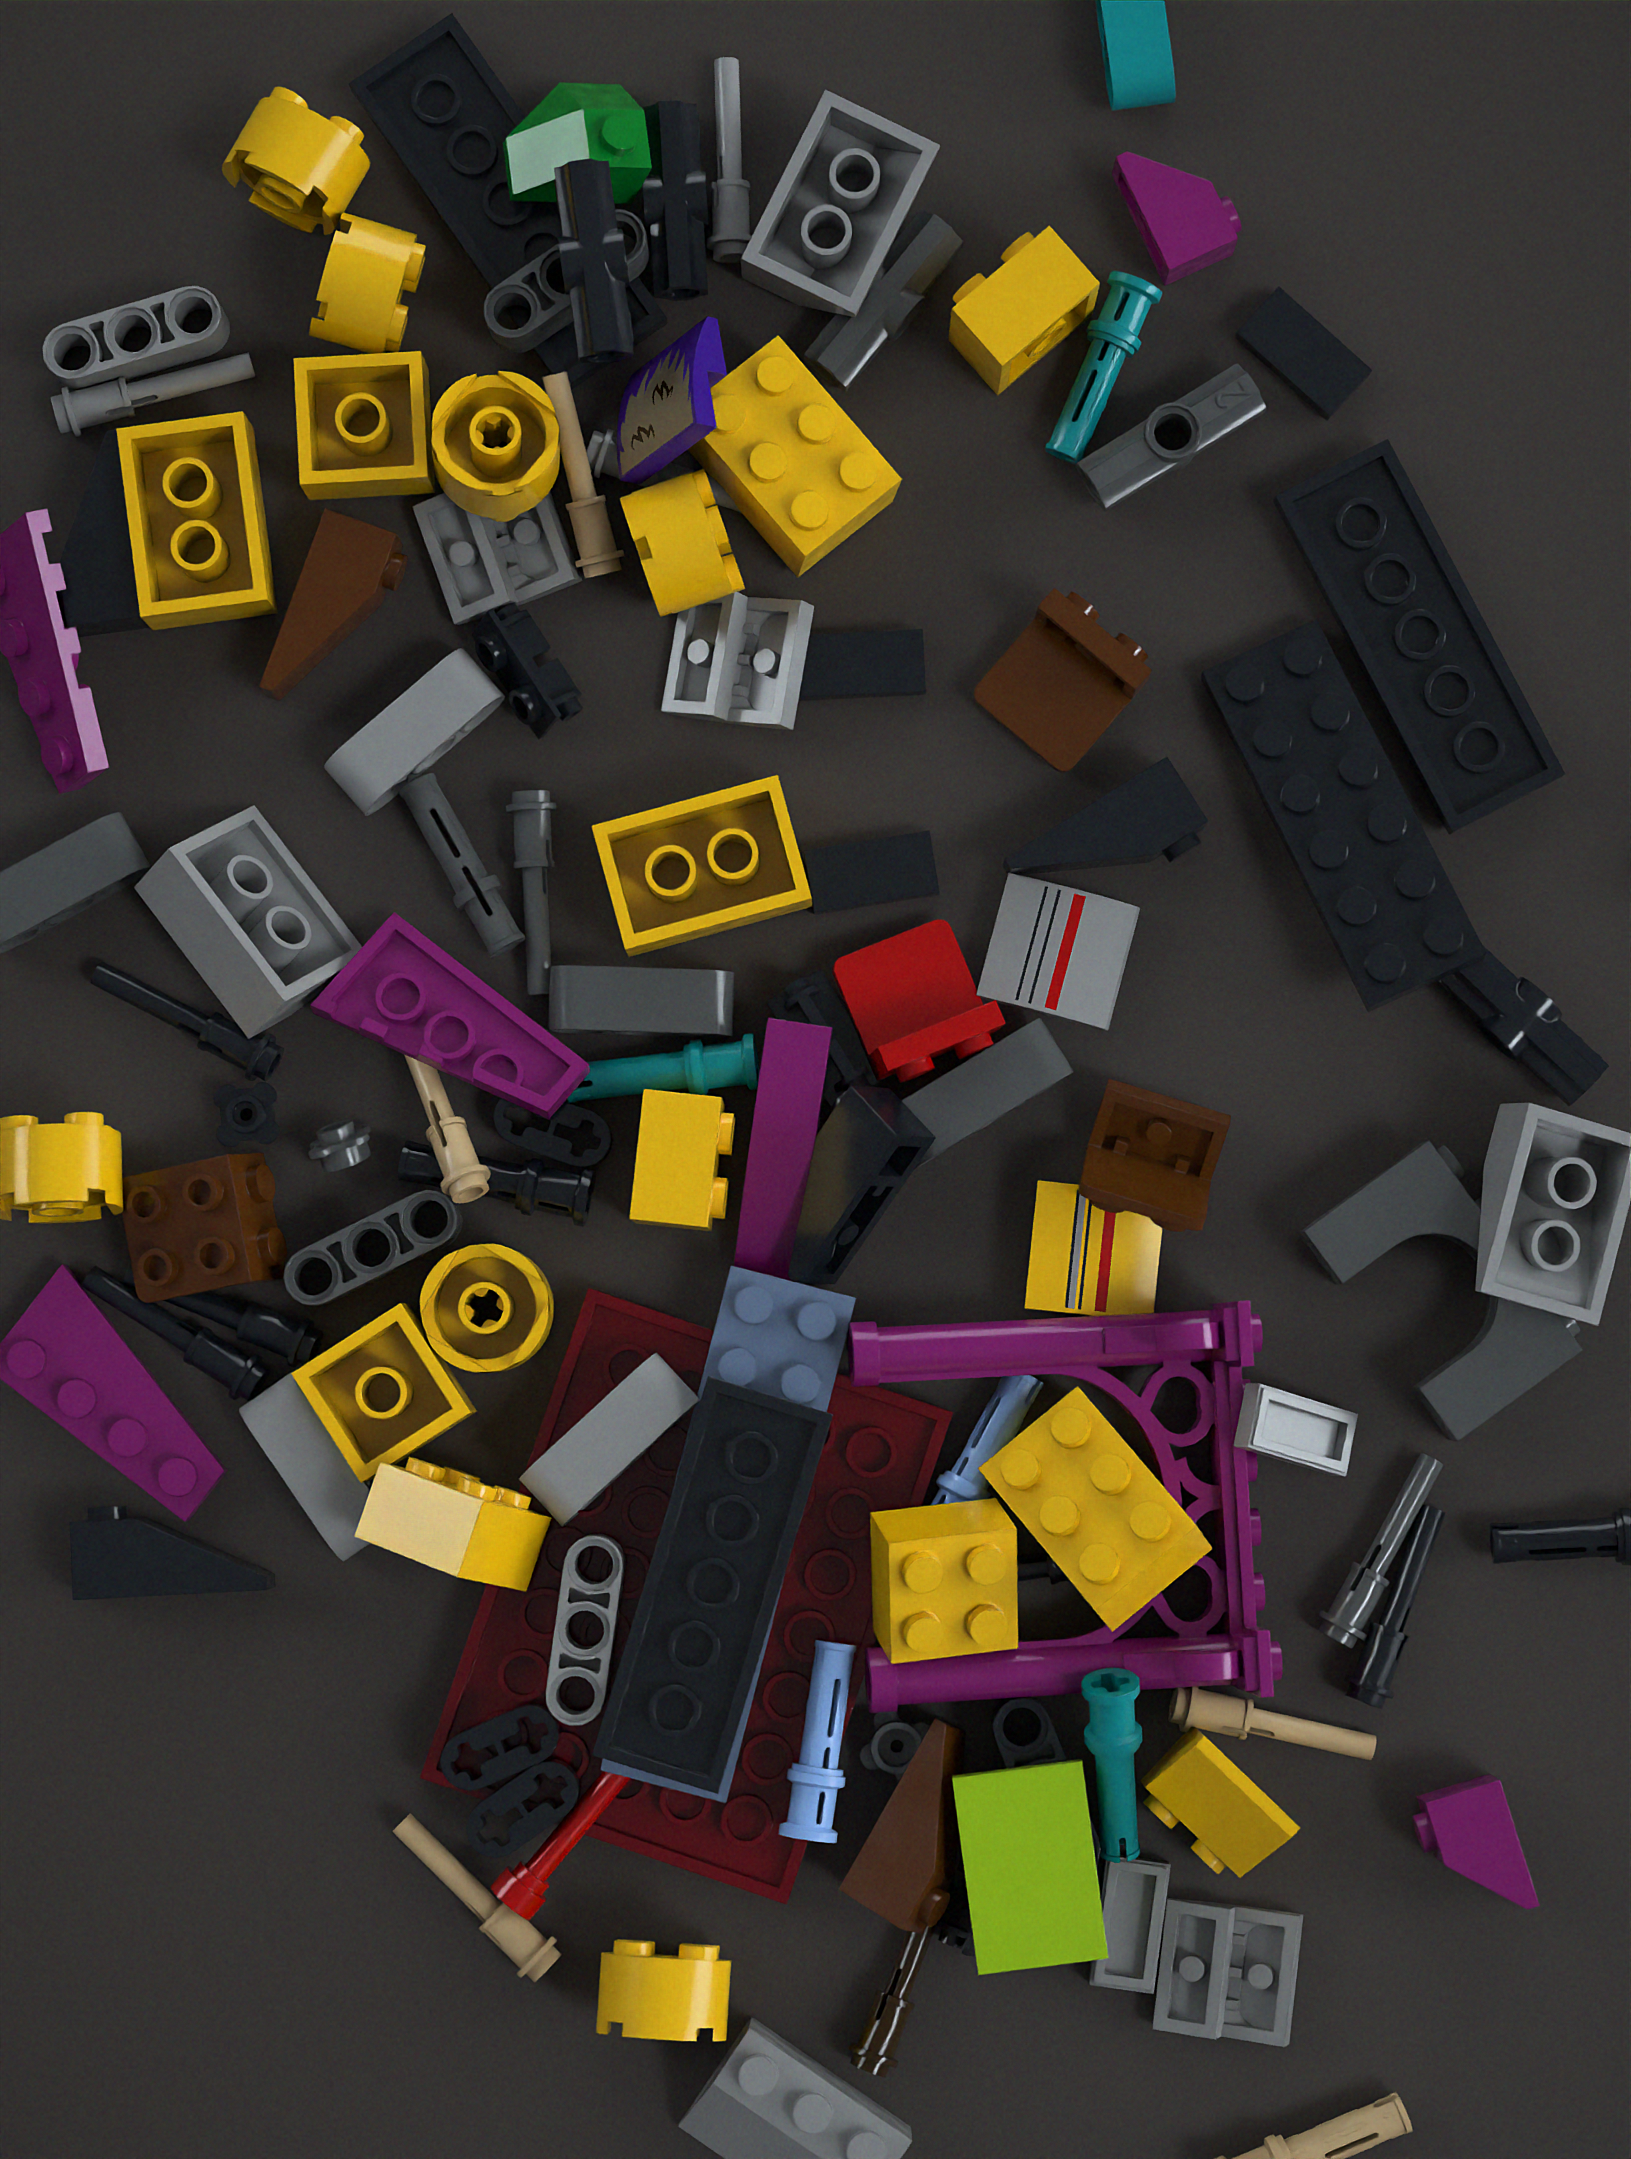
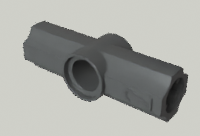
(891, 303)
(1203, 416)

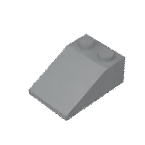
(1552, 1210)

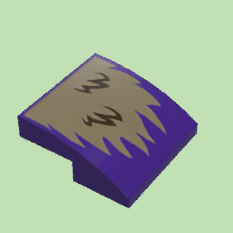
(669, 403)

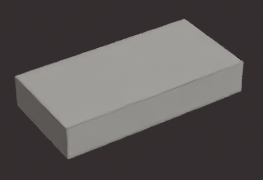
(1295, 1429)
(1133, 1917)

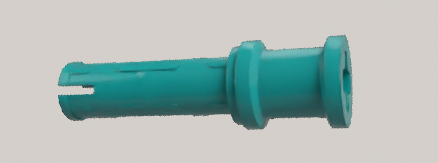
(1111, 341)
(695, 1068)
(1114, 1739)

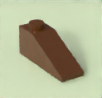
(336, 592)
(914, 1843)

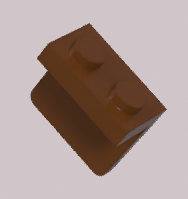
(1063, 681)
(1152, 1156)
(202, 1227)

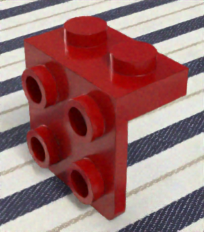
(914, 1001)

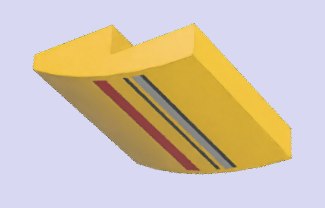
(1090, 1257)

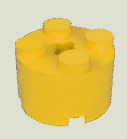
(298, 162)
(364, 285)
(493, 410)
(682, 542)
(60, 1168)
(451, 1318)
(663, 1993)

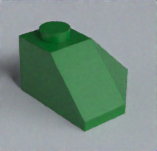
(573, 125)

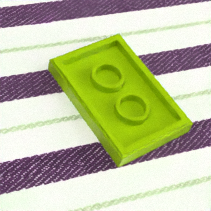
(1030, 1867)

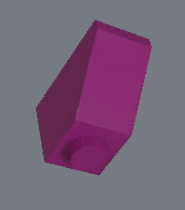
(1176, 215)
(1476, 1837)

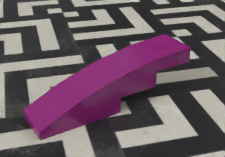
(781, 1144)

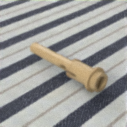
(587, 510)
(462, 1172)
(1238, 1717)
(501, 1924)

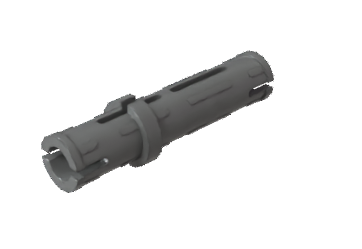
(498, 930)

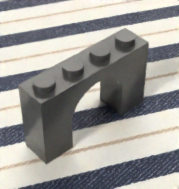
(1425, 1198)

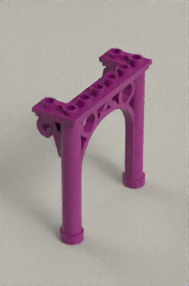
(1075, 1348)

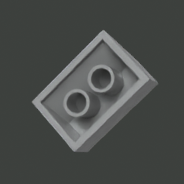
(837, 207)
(248, 919)
(785, 2105)

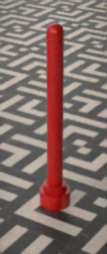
(525, 1884)

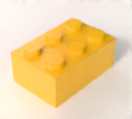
(792, 458)
(196, 520)
(702, 866)
(1095, 1508)

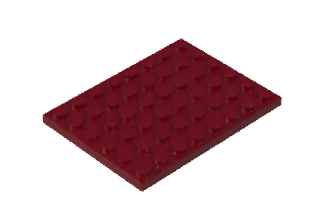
(871, 1461)

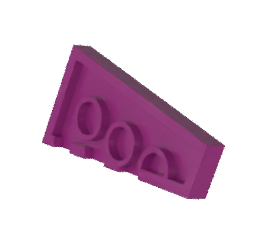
(46, 656)
(443, 1015)
(95, 1387)

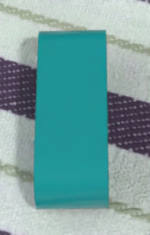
(1136, 53)

